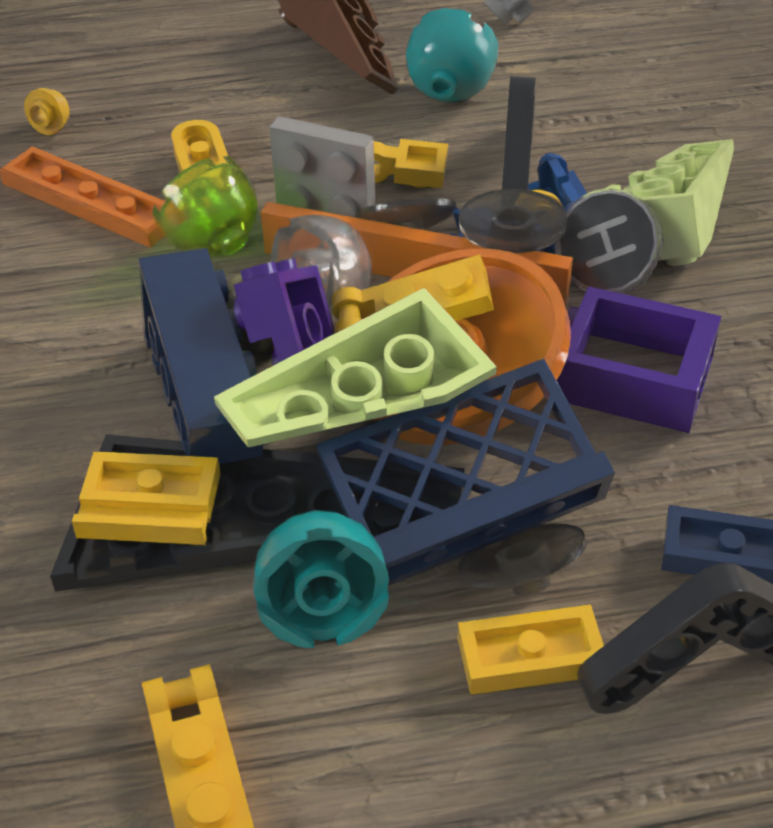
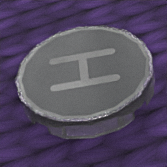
(611, 240)

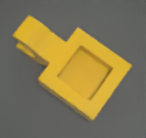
(412, 163)

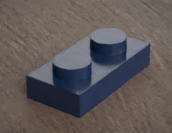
(708, 538)

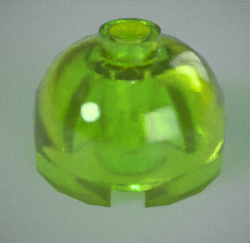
(209, 208)

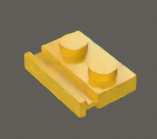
(147, 498)

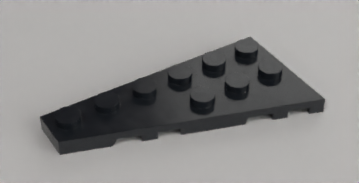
(248, 506)

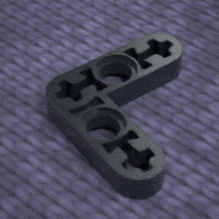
(519, 132)
(709, 607)

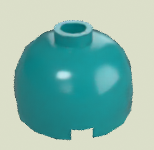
(451, 55)
(320, 579)

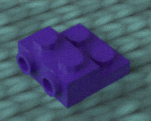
(284, 305)

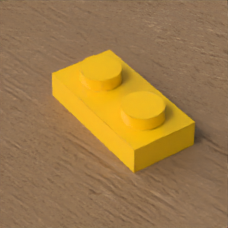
(527, 648)

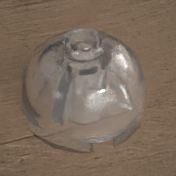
(330, 245)

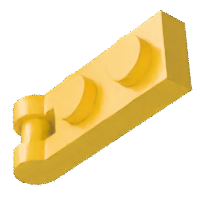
(457, 286)
(196, 753)

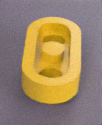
(197, 141)

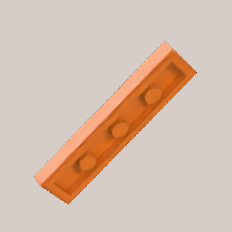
(85, 194)

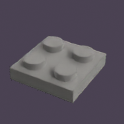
(322, 167)

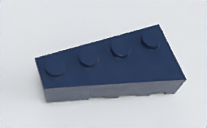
(195, 349)

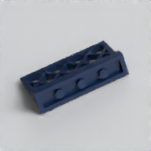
(498, 510)

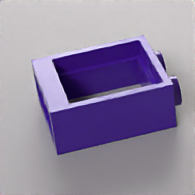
(634, 390)

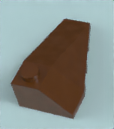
(346, 32)

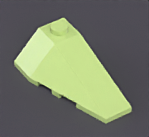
(685, 196)
(373, 369)

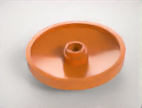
(523, 328)

